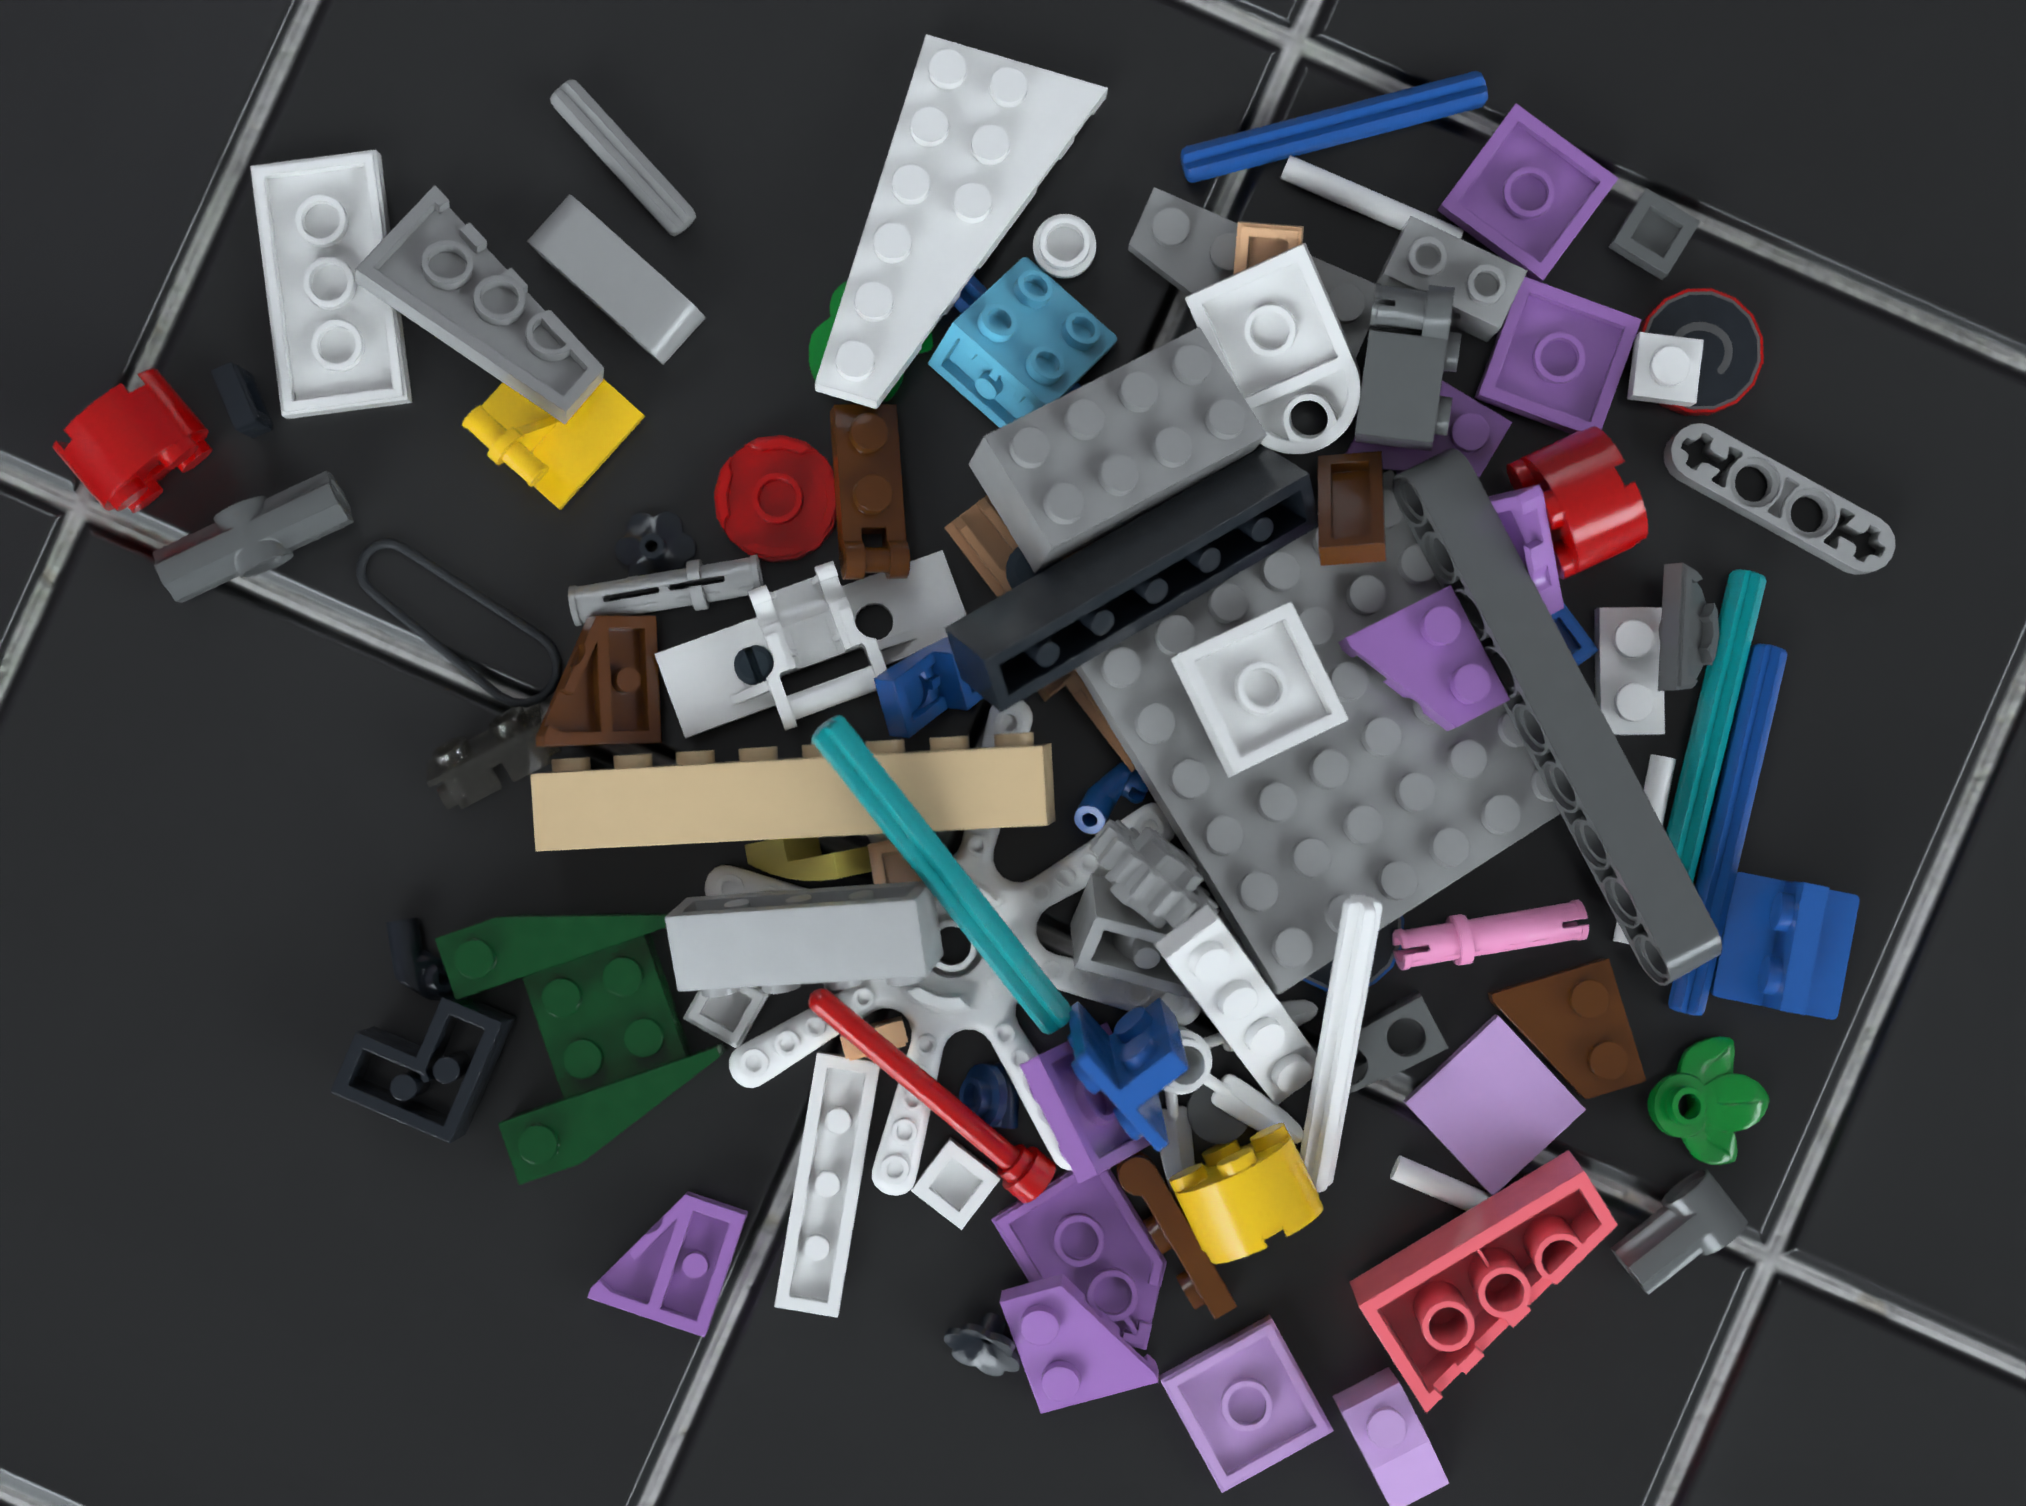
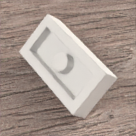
(1629, 669)

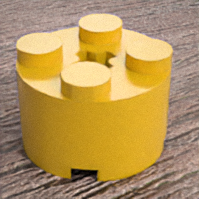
(1247, 1194)

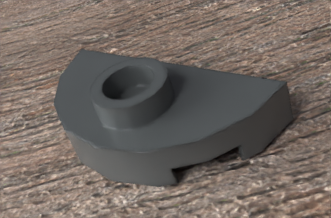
(1686, 629)

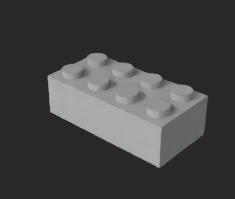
(1115, 448)

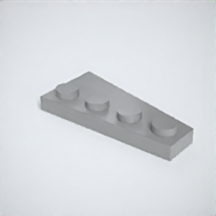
(1198, 249)

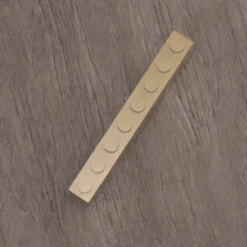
(786, 796)

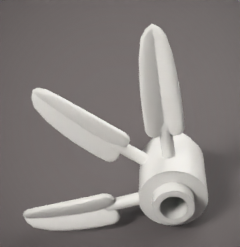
(1230, 1094)

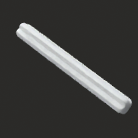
(1339, 1037)

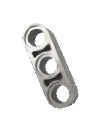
(616, 279)

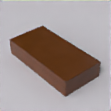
(1351, 508)

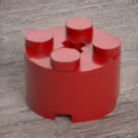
(132, 442)
(1584, 499)

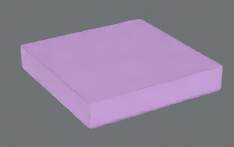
(1494, 1105)
(1245, 1403)

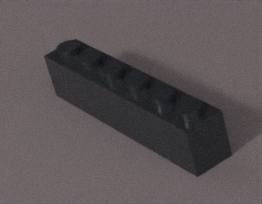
(1132, 577)

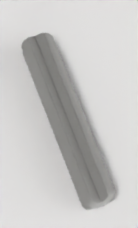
(623, 157)

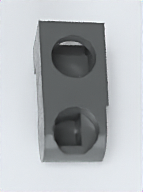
(1395, 1041)

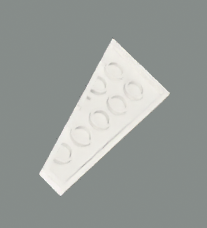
(954, 182)

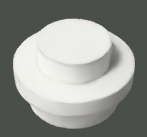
(1064, 246)

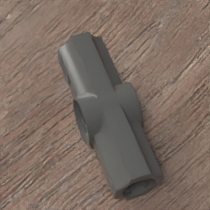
(252, 537)

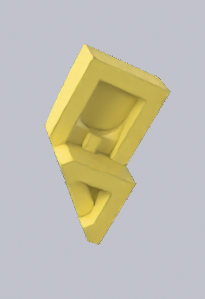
(804, 861)

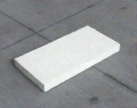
(329, 335)

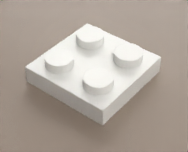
(1259, 689)

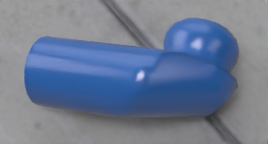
(1105, 793)

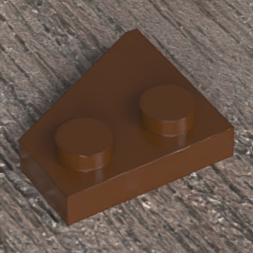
(607, 687)
(1577, 1026)

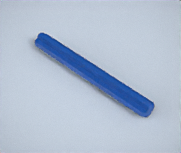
(1334, 126)

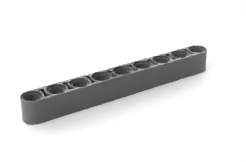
(1559, 718)

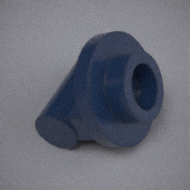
(991, 1095)

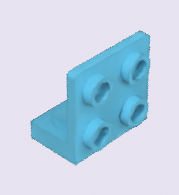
(1020, 345)

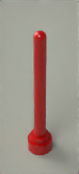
(1023, 1169)

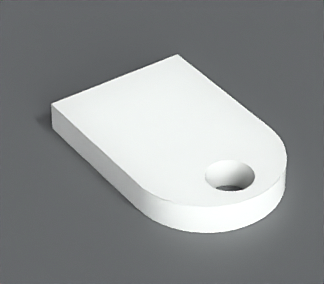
(1282, 346)

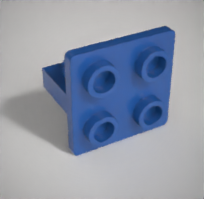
(1786, 946)
(1130, 1064)

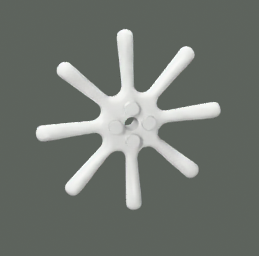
(956, 994)

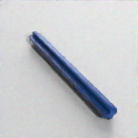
(1733, 809)

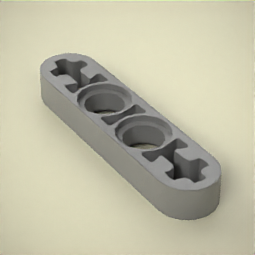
(1783, 489)

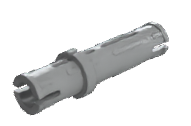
(594, 599)

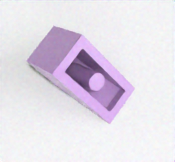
(1391, 1438)

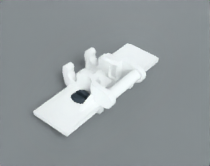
(801, 626)

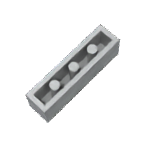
(805, 938)

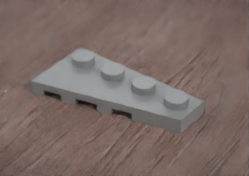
(461, 294)

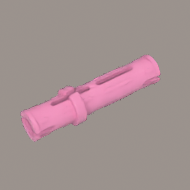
(1465, 938)

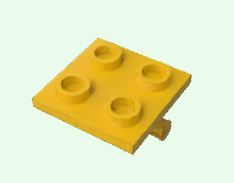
(544, 450)

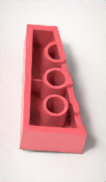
(1480, 1273)

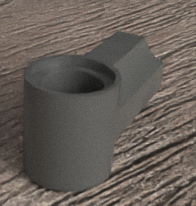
(1692, 1222)

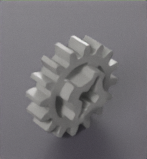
(1150, 874)

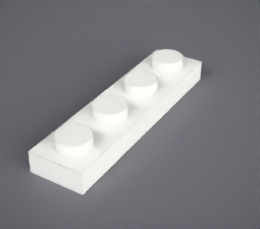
(1239, 1003)
(827, 1184)

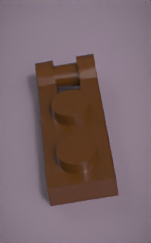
(869, 490)
(1172, 1230)

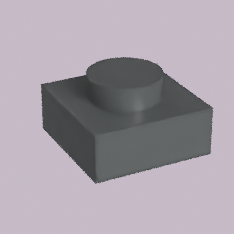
(1654, 234)

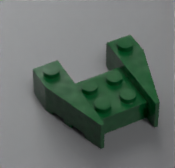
(600, 1017)

